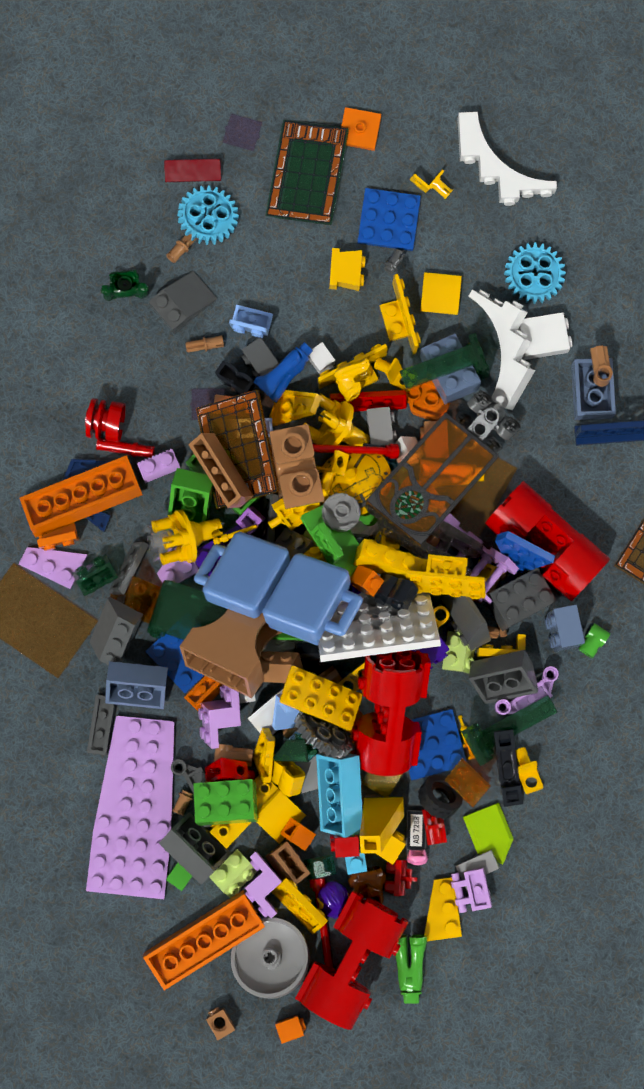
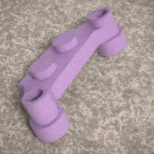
(544, 689)

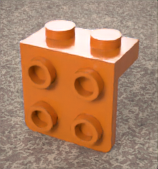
(64, 535)

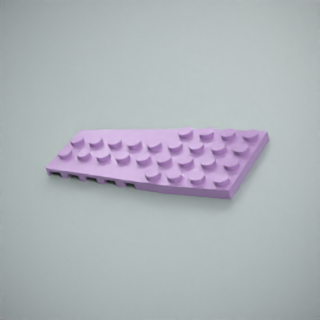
(134, 811)

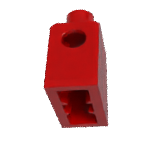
(227, 770)

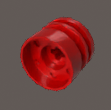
(105, 420)

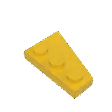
(294, 406)
(442, 913)

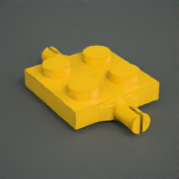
(291, 516)

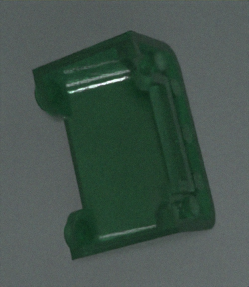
(180, 610)

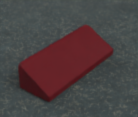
(192, 170)

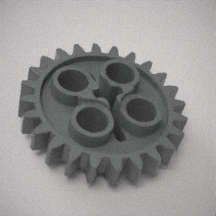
(324, 735)

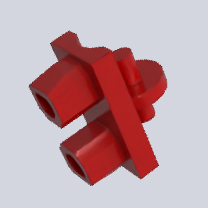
(434, 829)
(403, 878)

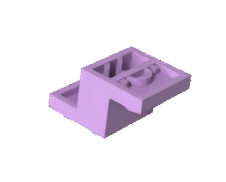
(219, 715)
(262, 885)

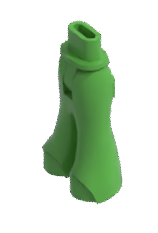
(411, 977)

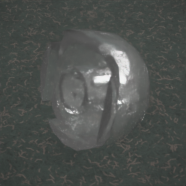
(156, 543)

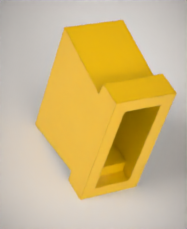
(346, 269)

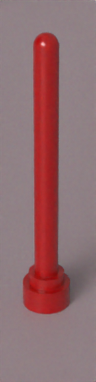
(390, 451)
(316, 885)

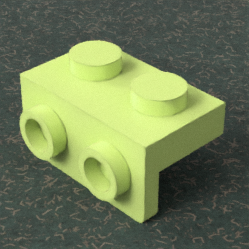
(459, 656)
(233, 873)

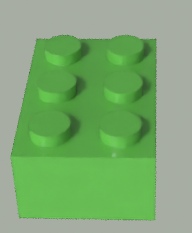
(192, 494)
(225, 802)

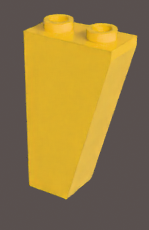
(379, 822)

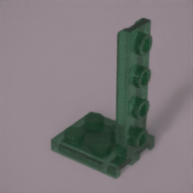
(446, 364)
(482, 741)

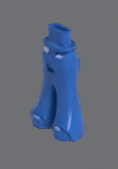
(278, 379)

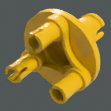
(337, 425)
(187, 536)

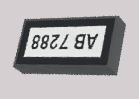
(415, 831)

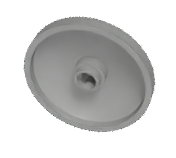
(271, 960)

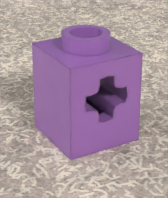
(249, 518)

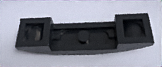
(507, 767)

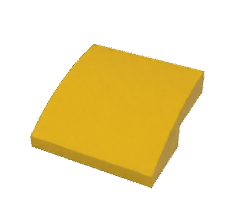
(440, 293)
(276, 814)

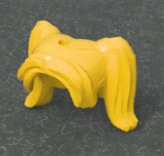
(349, 376)

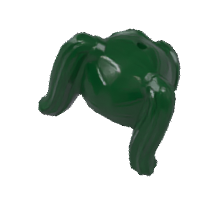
(116, 287)

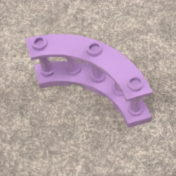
(503, 562)

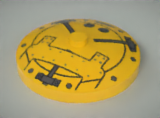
(361, 476)

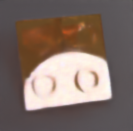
(141, 597)
(467, 782)

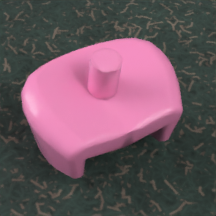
(417, 857)

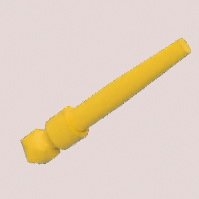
(224, 538)

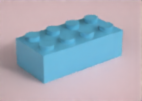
(339, 794)

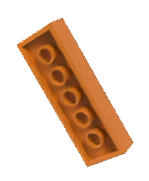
(80, 496)
(203, 940)

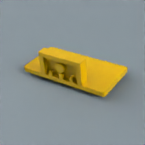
(397, 317)
(378, 351)
(447, 577)
(320, 698)

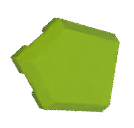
(490, 831)

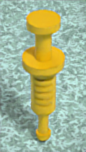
(466, 744)

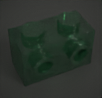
(95, 574)

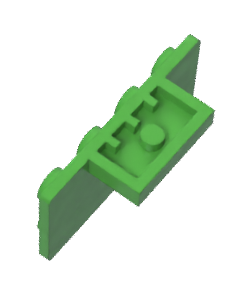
(336, 546)

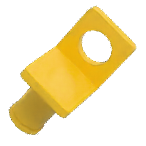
(436, 184)
(392, 371)
(329, 473)
(526, 770)

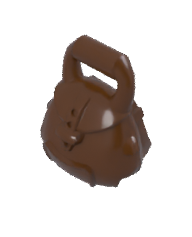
(369, 882)

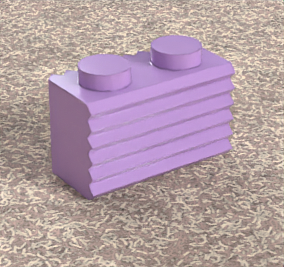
(158, 465)

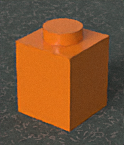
(366, 580)
(298, 834)
(290, 1028)

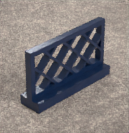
(609, 433)

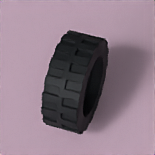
(432, 804)

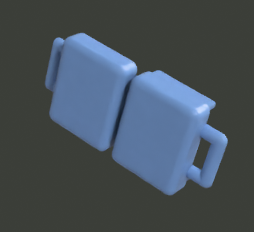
(292, 595)

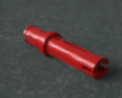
(126, 448)

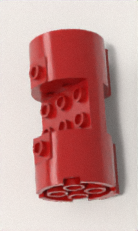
(535, 521)
(386, 738)
(336, 993)

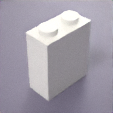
(547, 335)

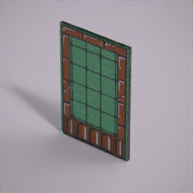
(307, 172)

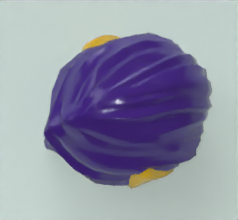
(332, 899)

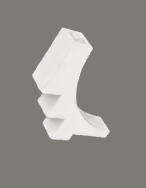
(491, 169)
(514, 371)

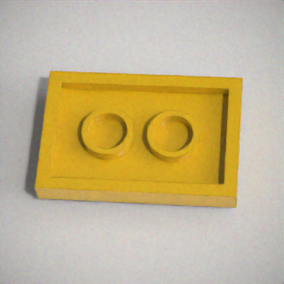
(300, 905)

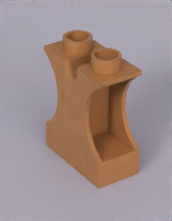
(296, 466)
(229, 651)

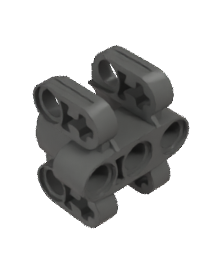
(482, 405)

